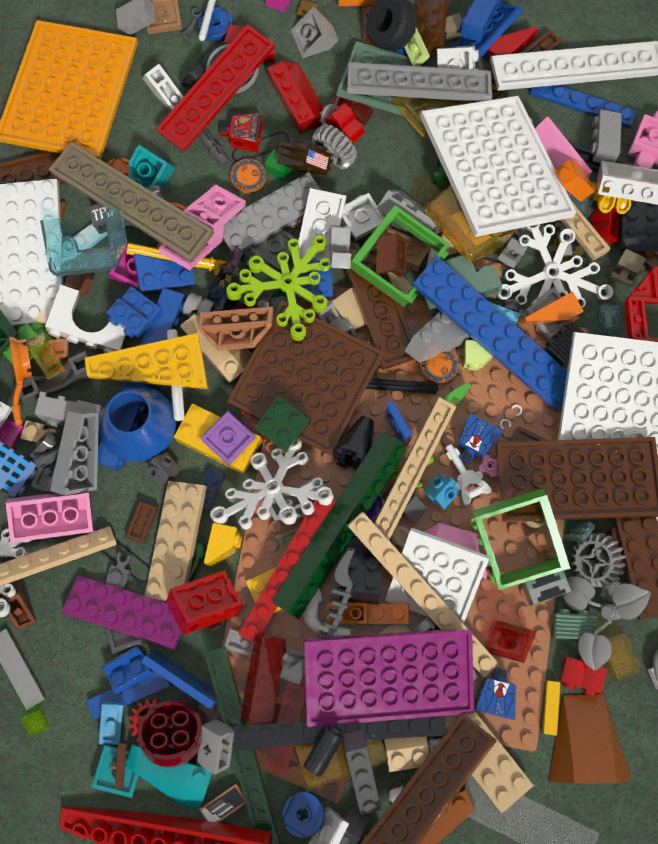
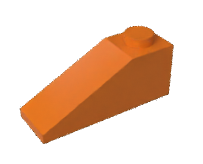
(557, 312)

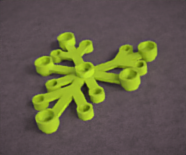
(300, 266)

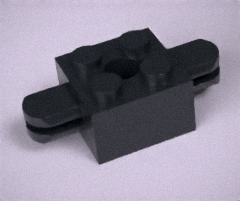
(225, 275)

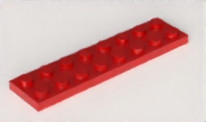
(215, 88)

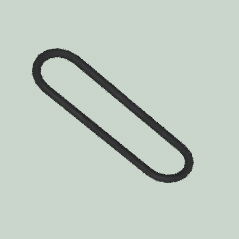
(265, 152)
(141, 581)

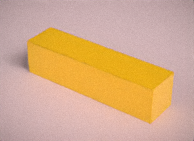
(551, 708)

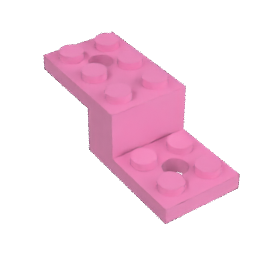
(212, 214)

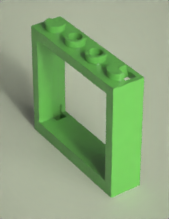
(414, 227)
(533, 571)

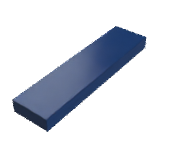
(140, 690)

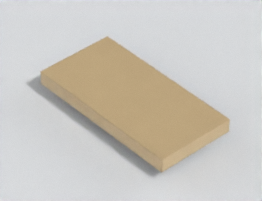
(348, 307)

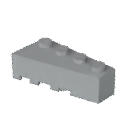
(77, 454)

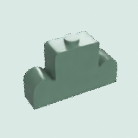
(485, 281)

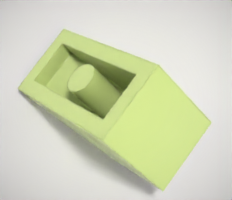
(475, 356)

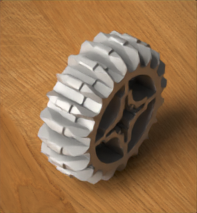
(336, 143)
(591, 568)

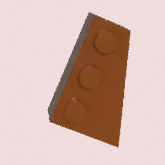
(457, 811)

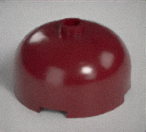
(183, 733)

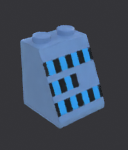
(14, 471)

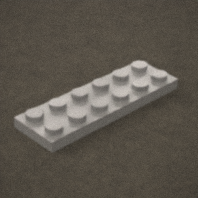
(269, 214)

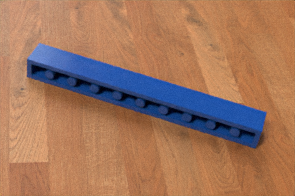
(169, 319)

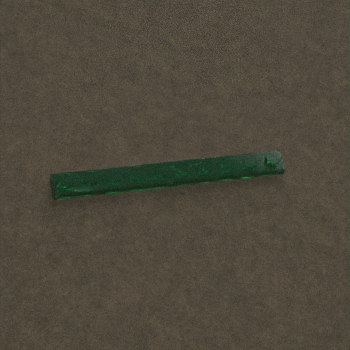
(244, 758)

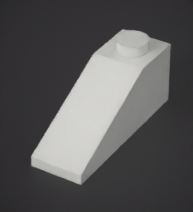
(163, 87)

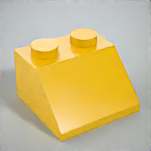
(222, 544)

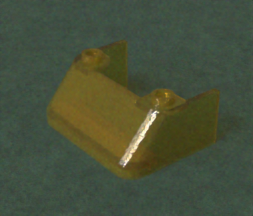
(451, 220)

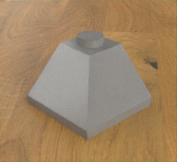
(314, 34)

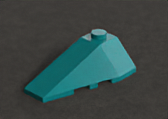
(149, 169)
(183, 784)

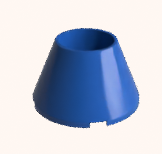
(145, 441)

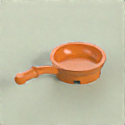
(21, 365)

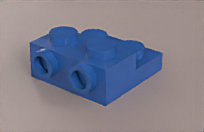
(133, 313)

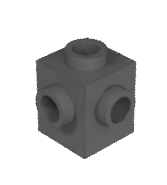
(162, 469)

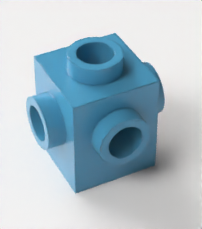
(442, 491)

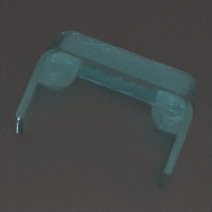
(65, 257)

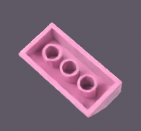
(558, 147)
(48, 516)

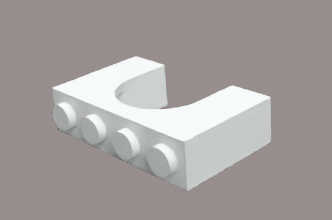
(61, 324)

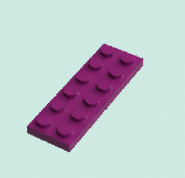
(122, 612)

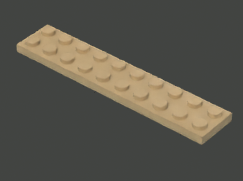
(498, 772)

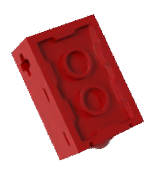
(204, 602)

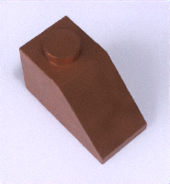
(20, 607)

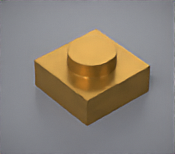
(304, 7)

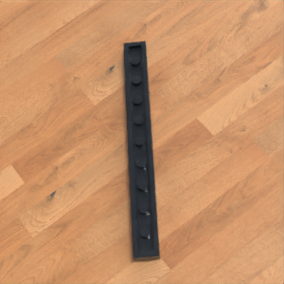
(298, 733)

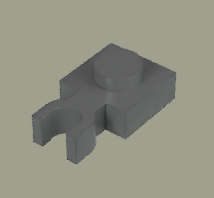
(119, 575)

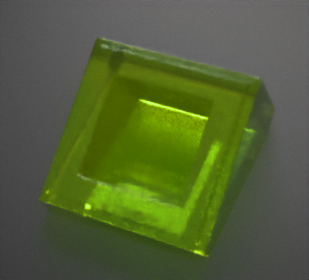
(35, 723)

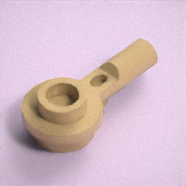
(399, 537)

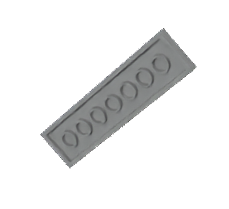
(419, 82)

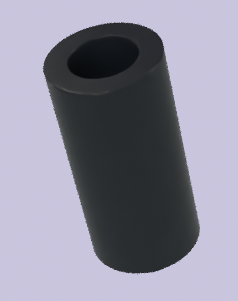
(324, 750)

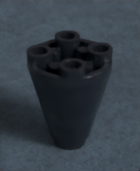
(355, 444)

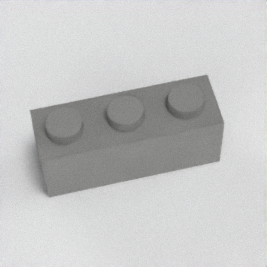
(606, 136)

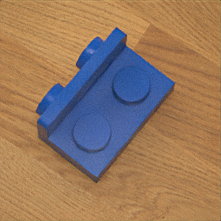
(126, 670)

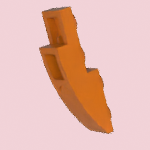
(373, 613)

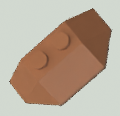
(235, 327)

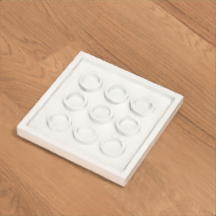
(445, 567)

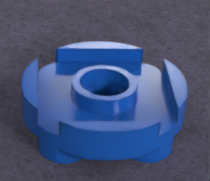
(219, 32)
(292, 818)

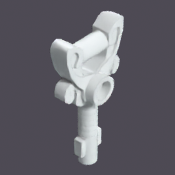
(467, 478)

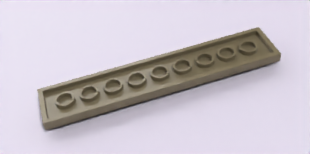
(138, 204)

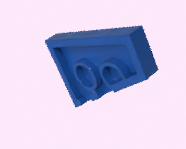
(160, 274)

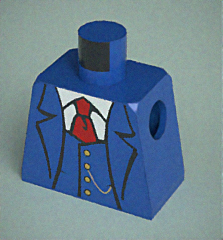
(477, 438)
(497, 696)

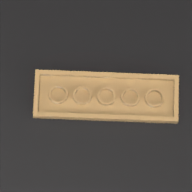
(175, 538)

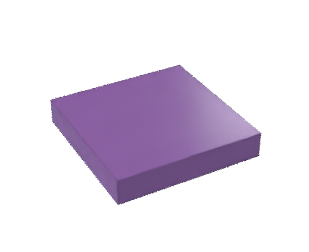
(228, 438)

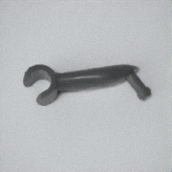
(190, 28)

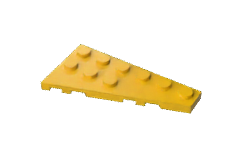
(162, 363)

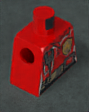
(244, 132)

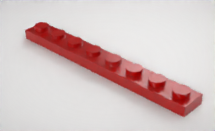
(264, 608)

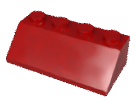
(296, 95)

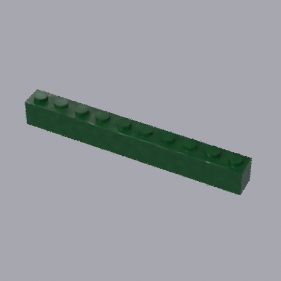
(334, 532)

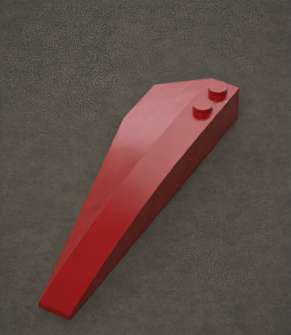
(133, 827)

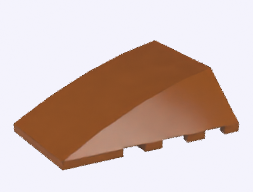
(587, 744)

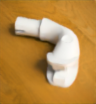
(311, 618)

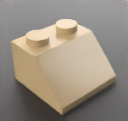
(406, 753)

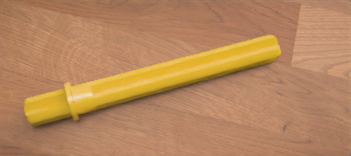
(206, 263)

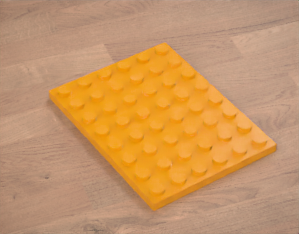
(67, 89)

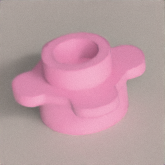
(487, 470)

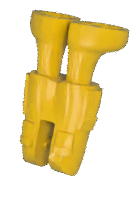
(606, 203)

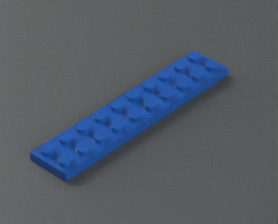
(493, 332)

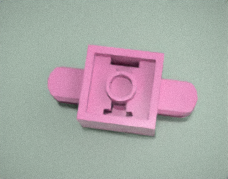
(645, 142)

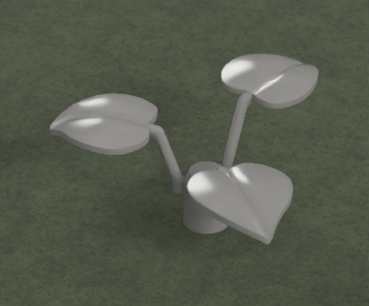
(628, 605)

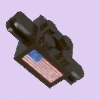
(304, 157)

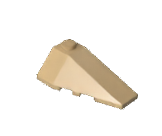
(227, 362)

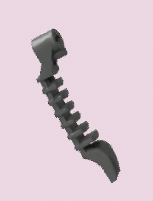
(294, 667)

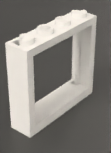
(628, 182)

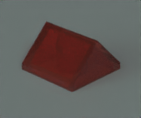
(509, 640)

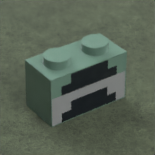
(546, 587)

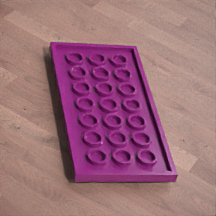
(388, 676)

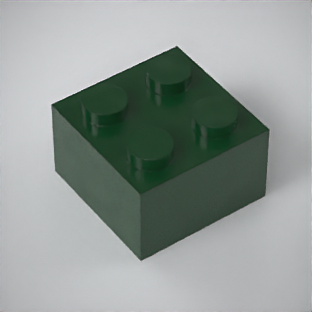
(282, 424)

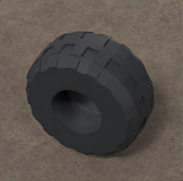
(395, 35)

